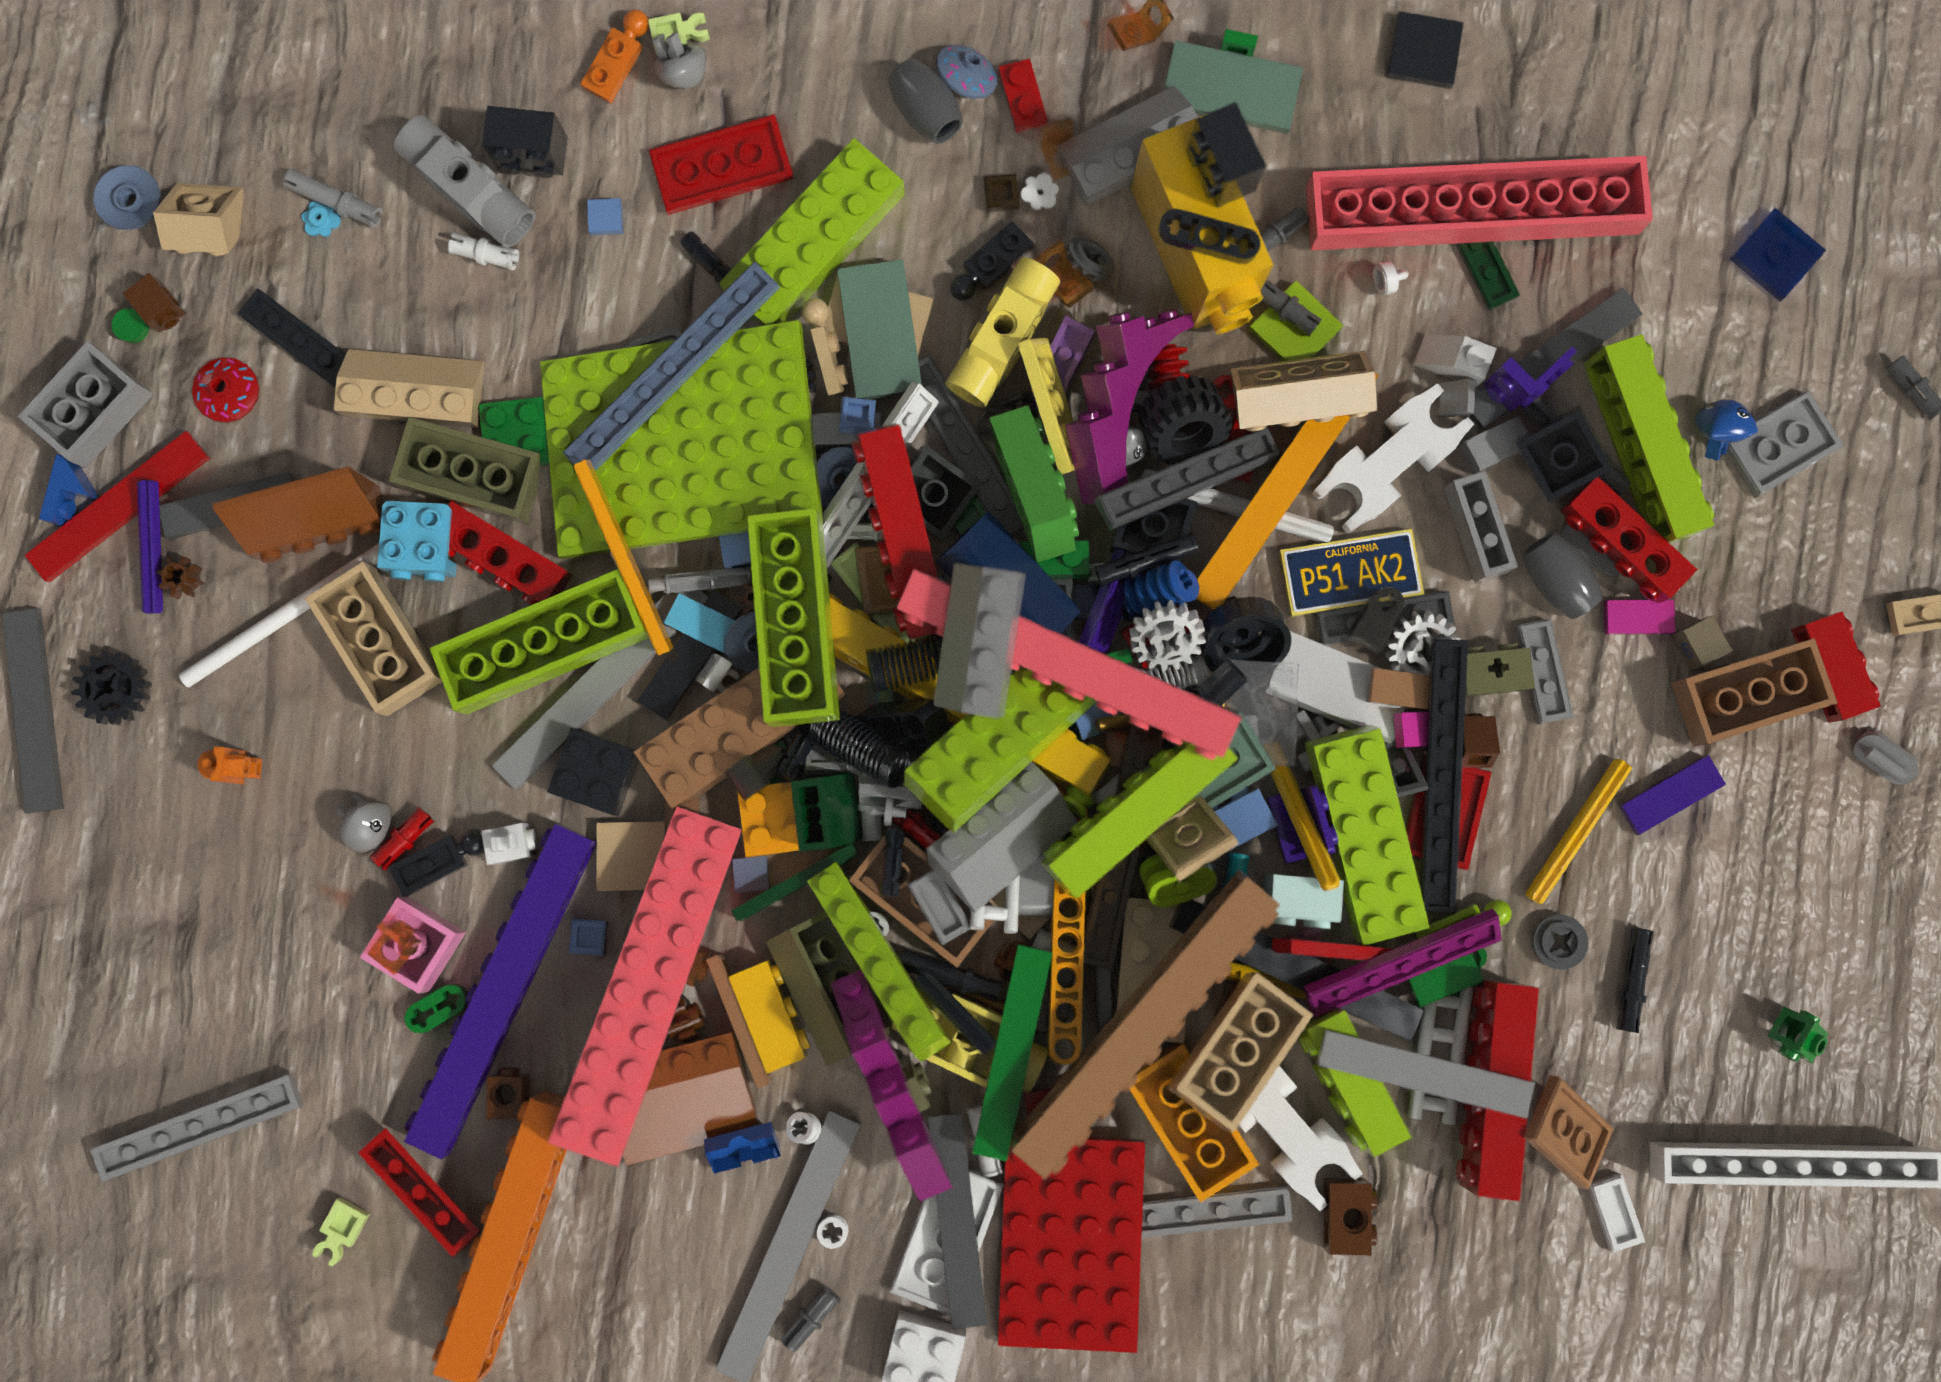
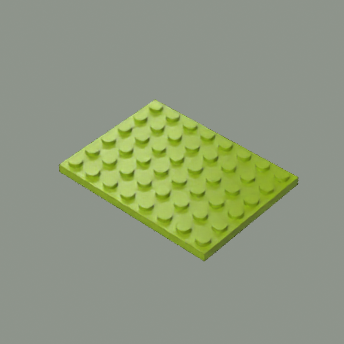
(701, 463)

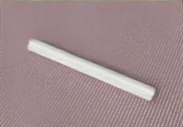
(1236, 506)

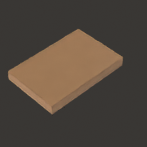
(1568, 1132)

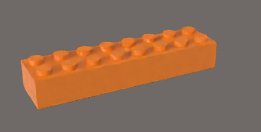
(505, 1244)

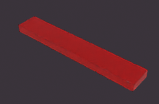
(115, 507)

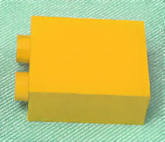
(1205, 285)

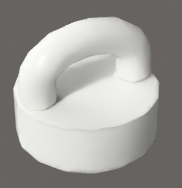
(1387, 278)

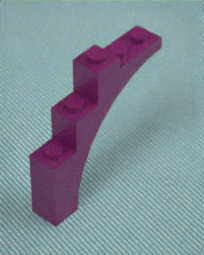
(1110, 391)
(889, 1087)

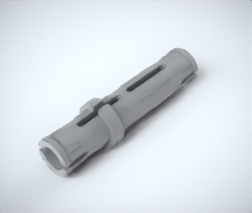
(344, 202)

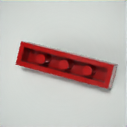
(419, 1193)

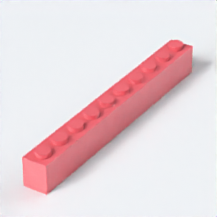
(1092, 674)

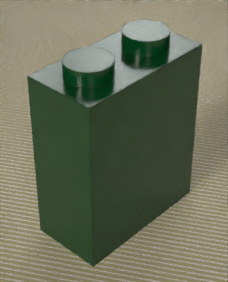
(826, 811)

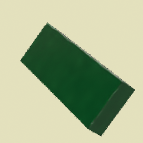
(1489, 273)

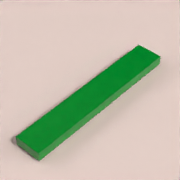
(1012, 1053)

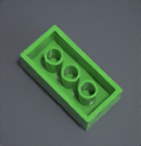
(1035, 483)

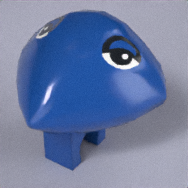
(1722, 424)

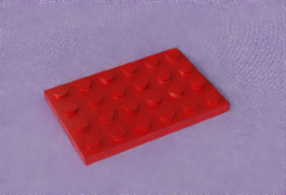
(1074, 1250)

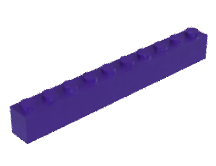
(500, 991)

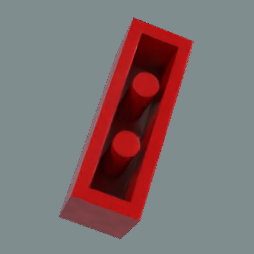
(1843, 665)

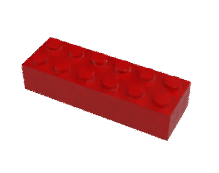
(895, 514)
(1503, 1045)

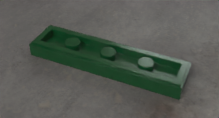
(793, 883)

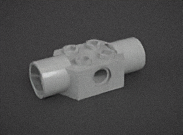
(463, 181)

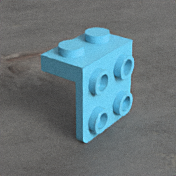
(415, 541)

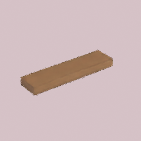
(720, 973)

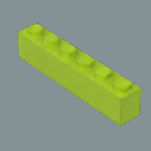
(879, 962)

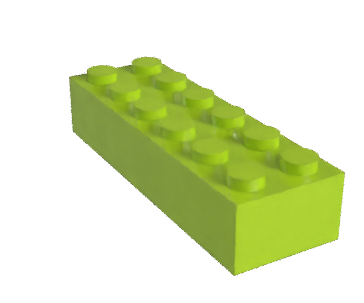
(821, 230)
(1648, 439)
(793, 618)
(538, 643)
(988, 752)
(1131, 816)
(1372, 844)

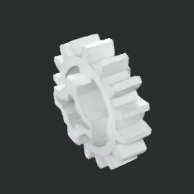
(1415, 632)
(1167, 635)

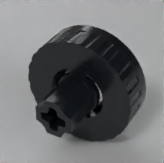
(1239, 623)

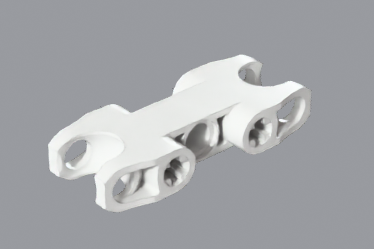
(1413, 440)
(1303, 1147)

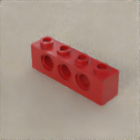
(1671, 566)
(548, 578)

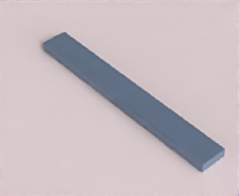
(673, 367)

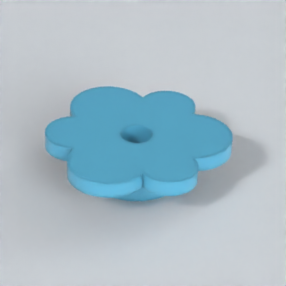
(323, 226)

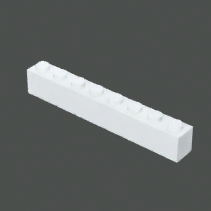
(1795, 1164)

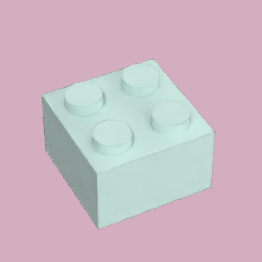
(1304, 900)

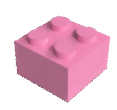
(431, 956)

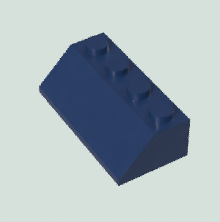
(993, 547)

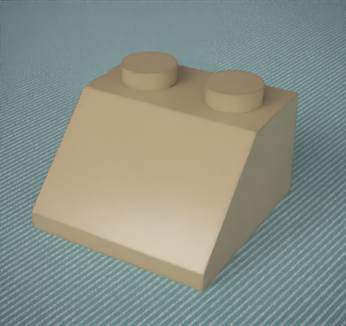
(200, 218)

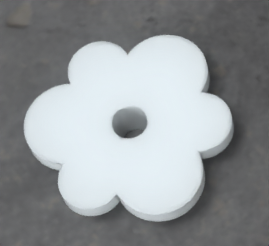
(1043, 184)

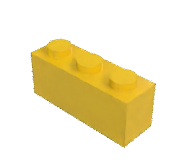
(770, 1016)

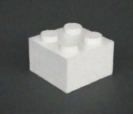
(923, 1350)

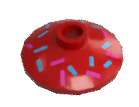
(237, 397)

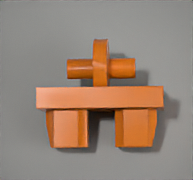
(228, 765)

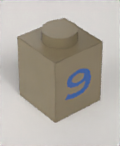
(1702, 644)

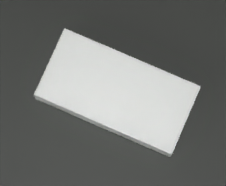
(1616, 1213)

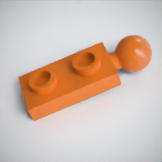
(616, 57)

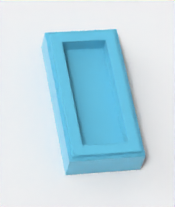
(699, 622)

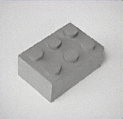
(85, 405)

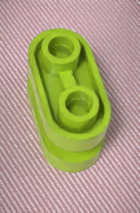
(1166, 890)

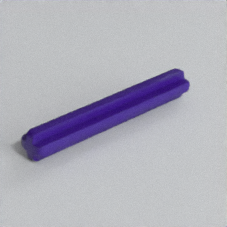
(149, 546)

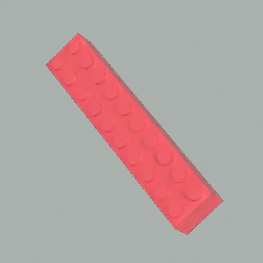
(1478, 203)
(645, 988)

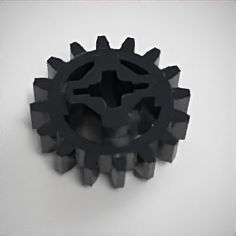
(124, 680)

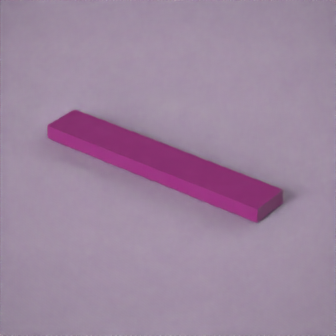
(1403, 963)

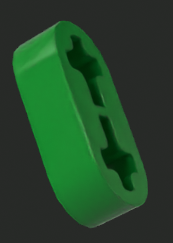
(433, 1001)

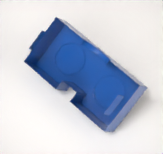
(732, 1148)

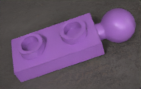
(1070, 349)

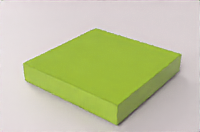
(1289, 341)

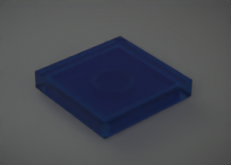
(1777, 254)

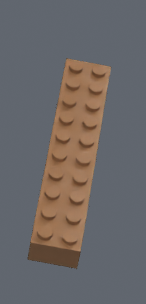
(1143, 1024)

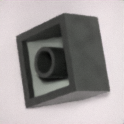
(941, 490)

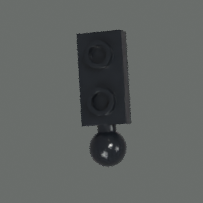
(991, 261)
(435, 862)

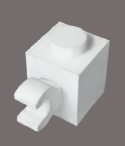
(509, 843)

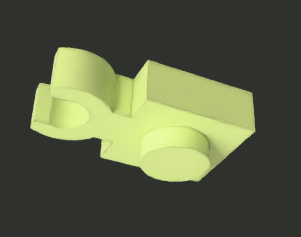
(674, 24)
(342, 1227)

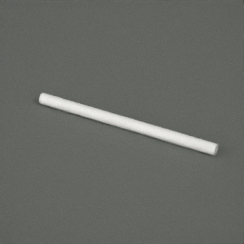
(266, 626)

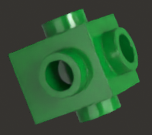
(1798, 1035)

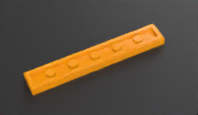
(623, 556)

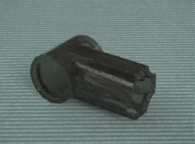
(755, 772)

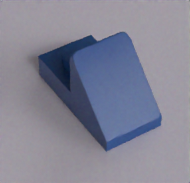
(65, 483)

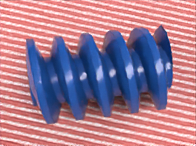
(1160, 585)

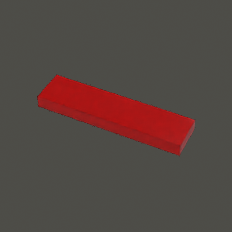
(1324, 949)

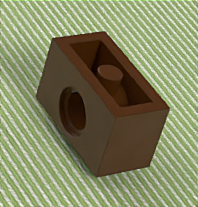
(1341, 1196)

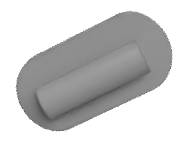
(1886, 757)

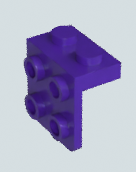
(1515, 387)
(1287, 837)

